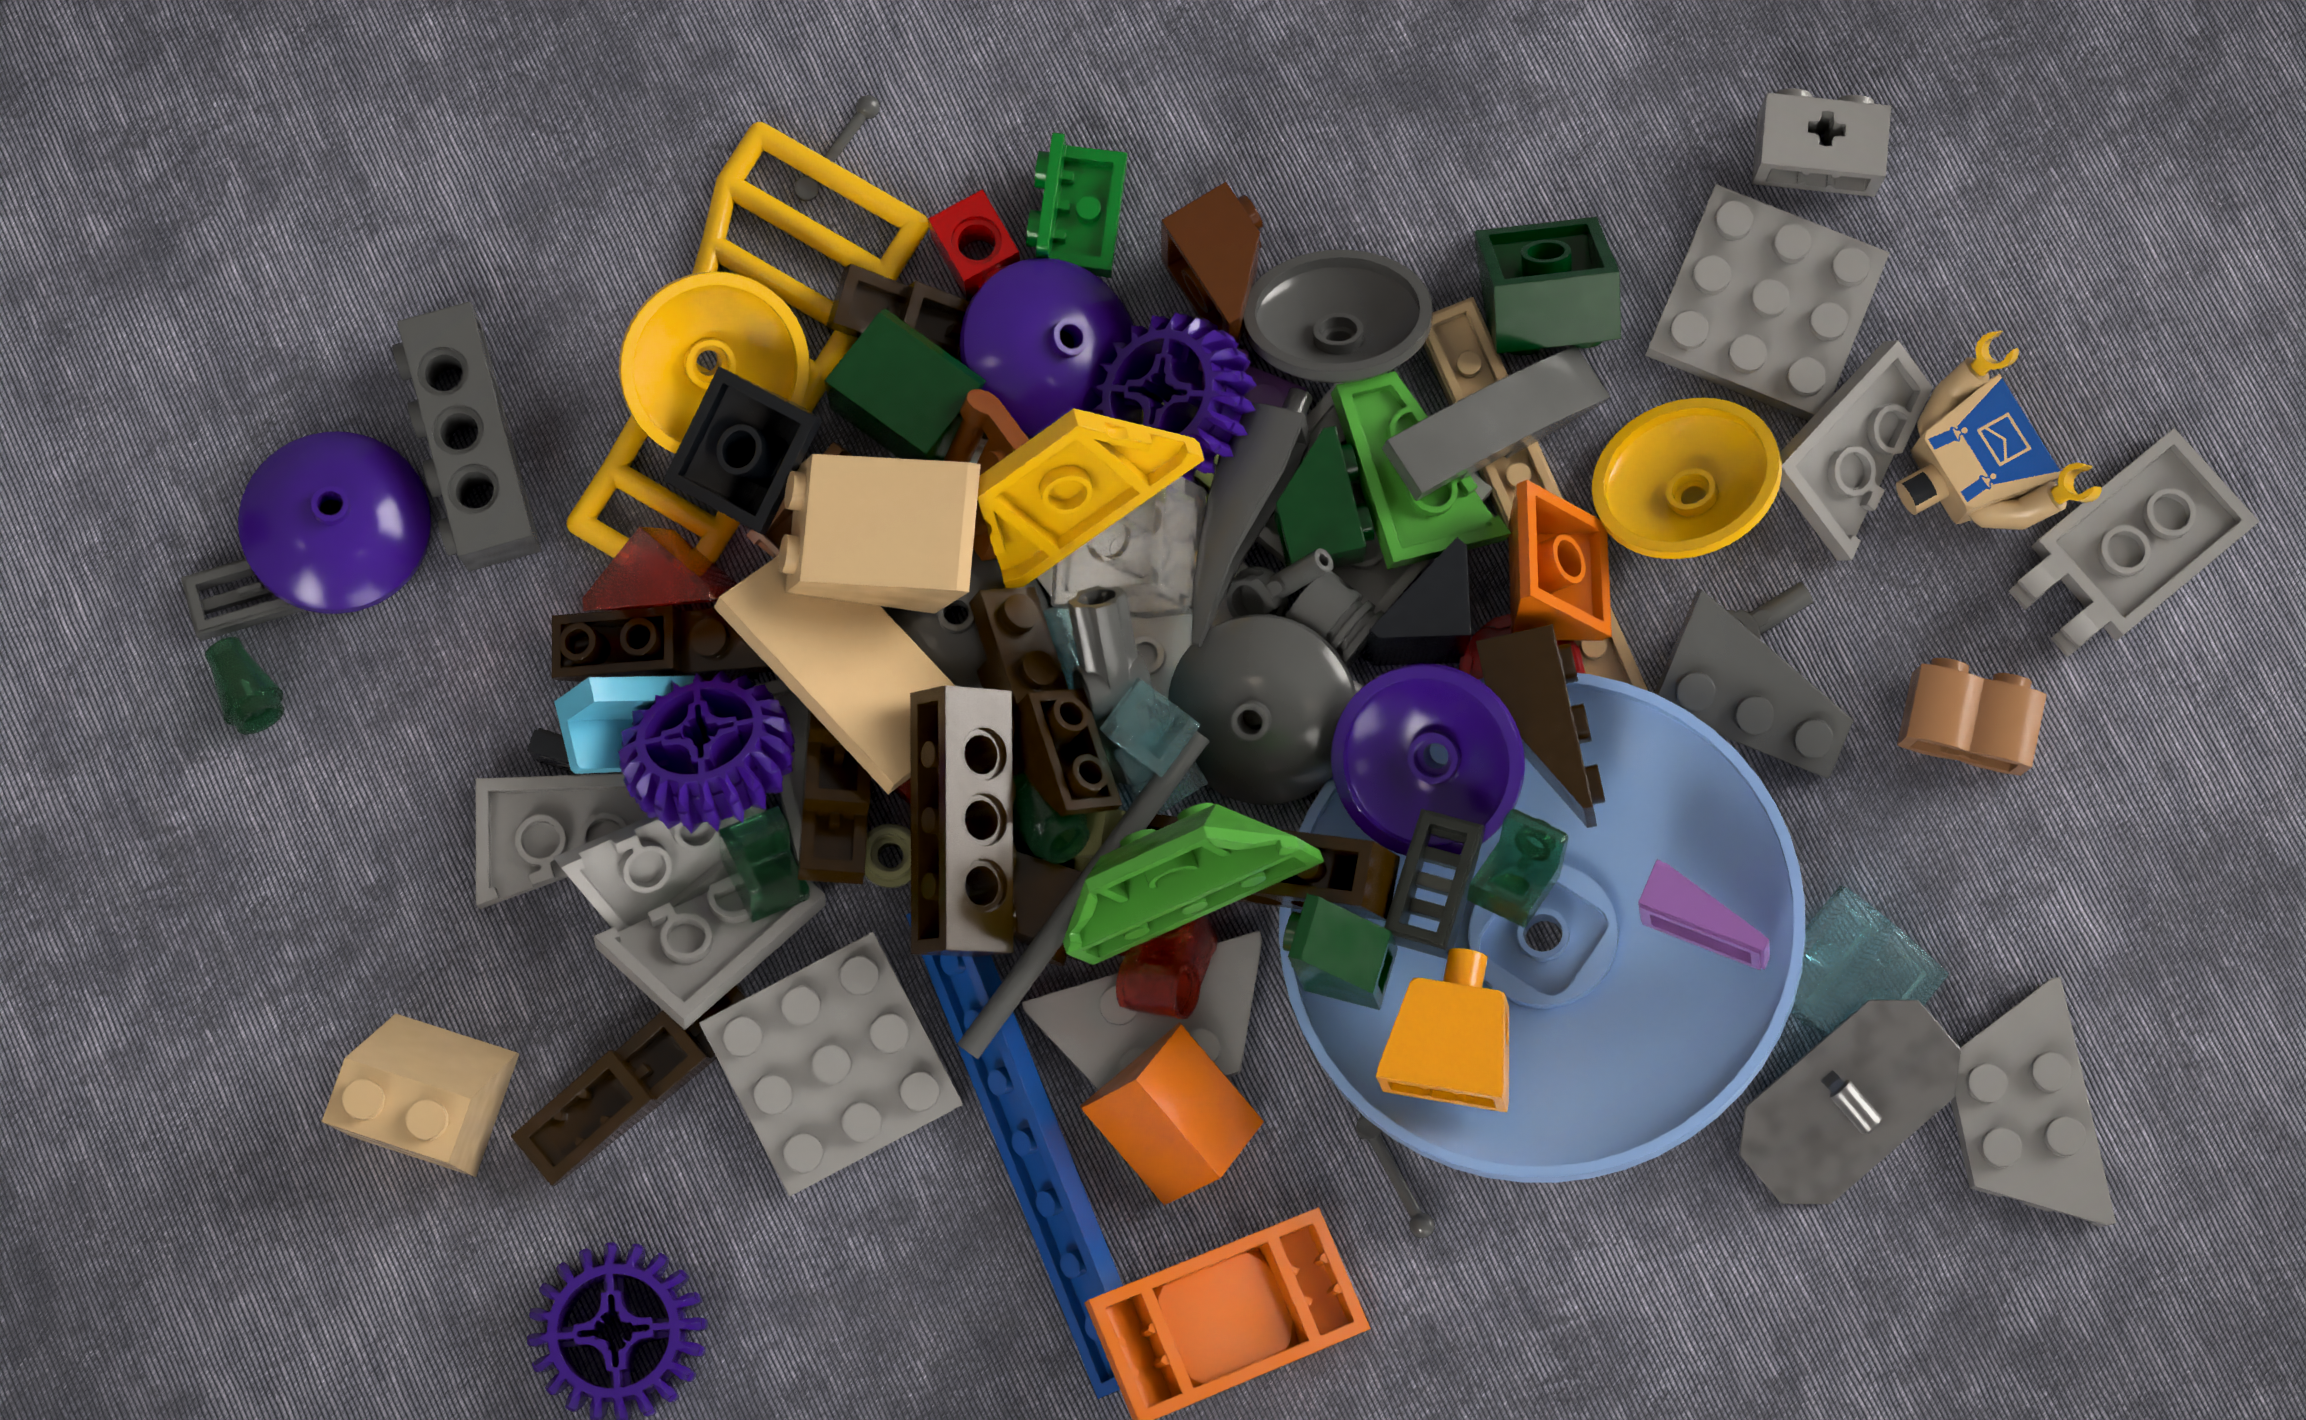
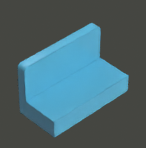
(598, 712)

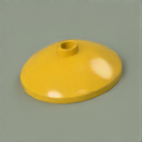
(698, 313)
(1682, 456)

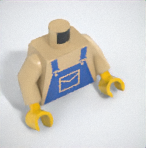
(1985, 454)

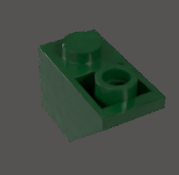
(1321, 507)
(1339, 953)

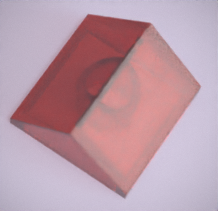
(656, 571)

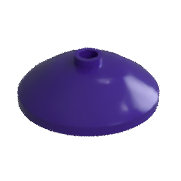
(1016, 345)
(340, 558)
(1386, 763)

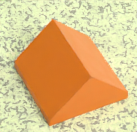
(1557, 567)
(1174, 1116)

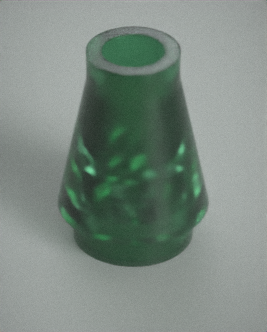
(244, 689)

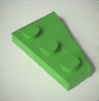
(1404, 527)

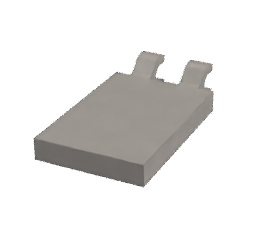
(2136, 541)

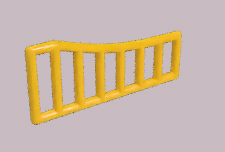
(715, 250)

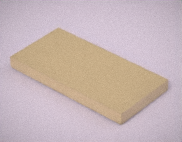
(840, 662)

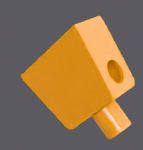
(1451, 1039)

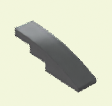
(1495, 422)

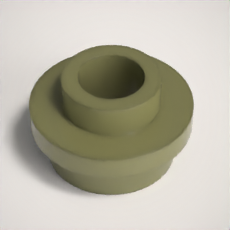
(879, 839)

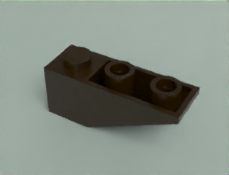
(1531, 681)

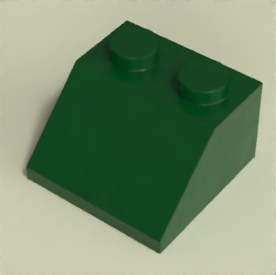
(1549, 285)

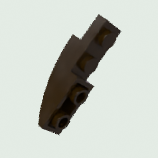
(650, 644)
(1054, 724)

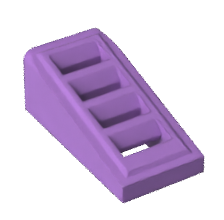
(1690, 914)

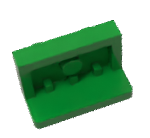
(1078, 205)

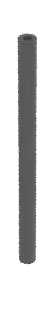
(1053, 931)

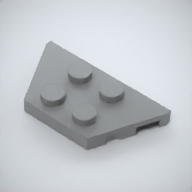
(1106, 1038)
(2028, 1112)

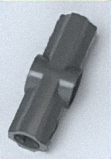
(1105, 657)

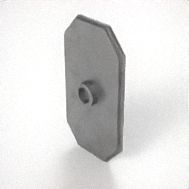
(1849, 1101)

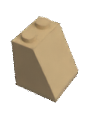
(881, 530)
(422, 1093)

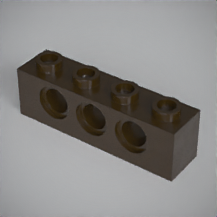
(942, 849)
(1353, 875)

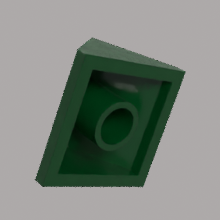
(901, 389)

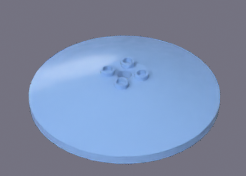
(1619, 1028)

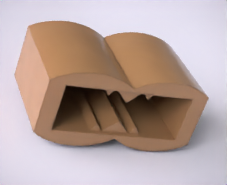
(1972, 717)

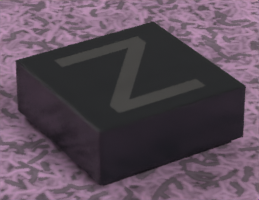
(549, 749)

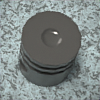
(1336, 614)

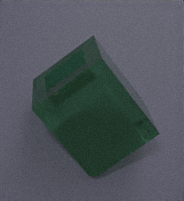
(762, 864)

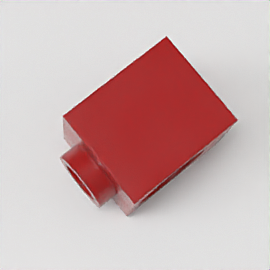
(968, 222)

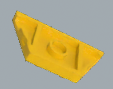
(1074, 486)

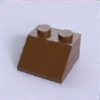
(1214, 255)

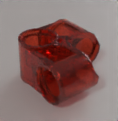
(1167, 971)

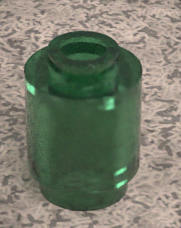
(1043, 829)

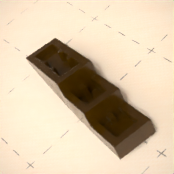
(922, 307)
(832, 810)
(617, 1093)

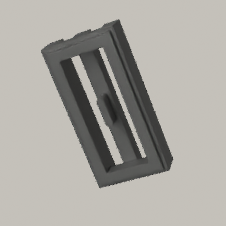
(237, 619)

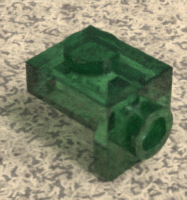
(1520, 868)

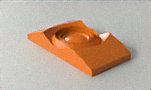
(1227, 1316)

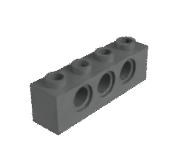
(457, 341)

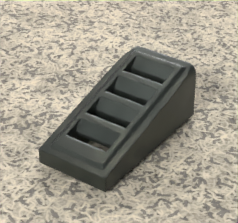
(1411, 878)

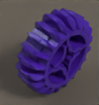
(1162, 366)
(707, 752)
(615, 1300)

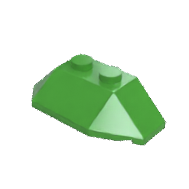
(1177, 877)

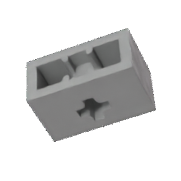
(1790, 151)

